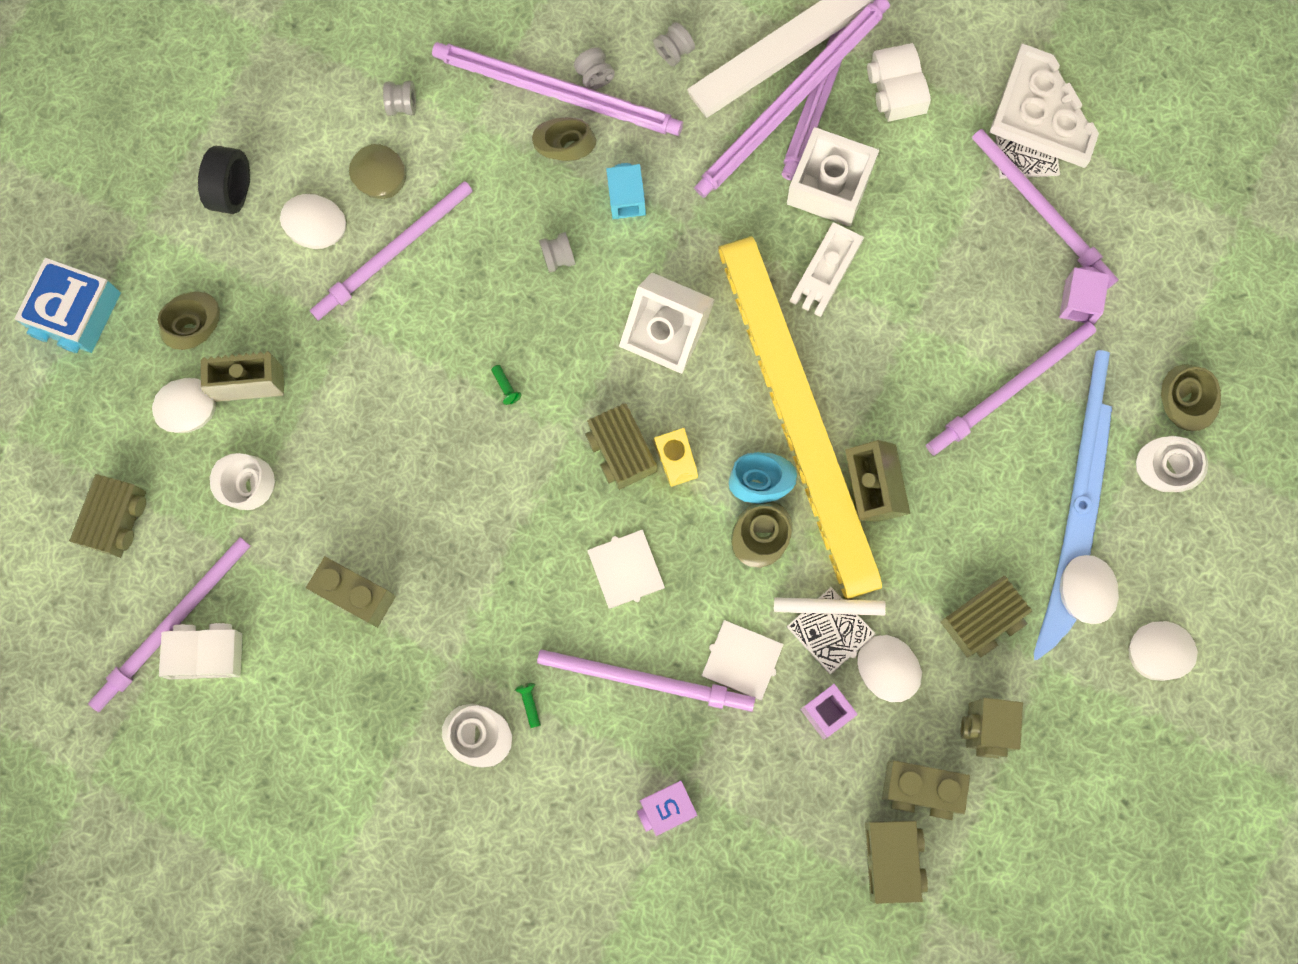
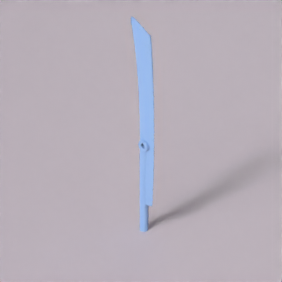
(1083, 504)

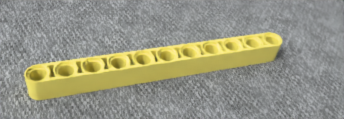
(801, 418)

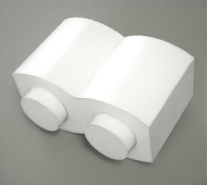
(899, 82)
(200, 653)

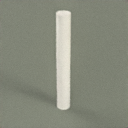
(829, 606)

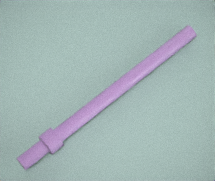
(1087, 256)
(341, 292)
(960, 426)
(120, 677)
(715, 695)

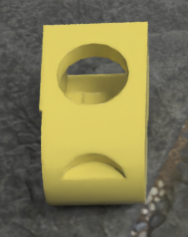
(676, 457)

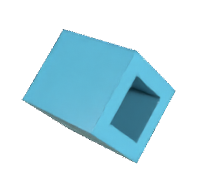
(626, 191)

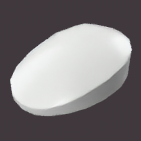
(313, 221)
(182, 406)
(1185, 458)
(230, 478)
(1089, 589)
(1162, 651)
(889, 668)
(459, 735)

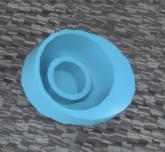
(773, 471)

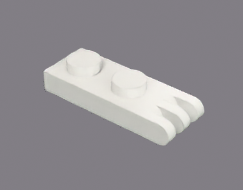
(827, 268)

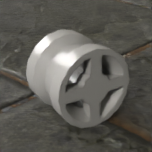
(674, 44)
(594, 69)
(399, 98)
(557, 252)

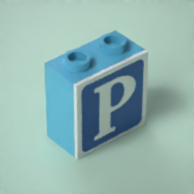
(67, 306)

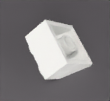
(832, 176)
(666, 322)

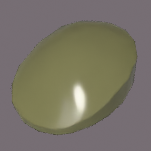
(554, 134)
(377, 171)
(186, 309)
(1204, 402)
(761, 518)

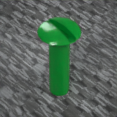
(510, 395)
(529, 704)

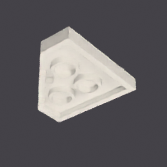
(1043, 110)

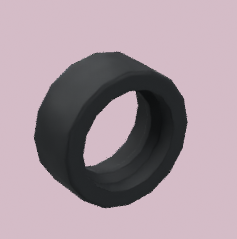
(223, 179)

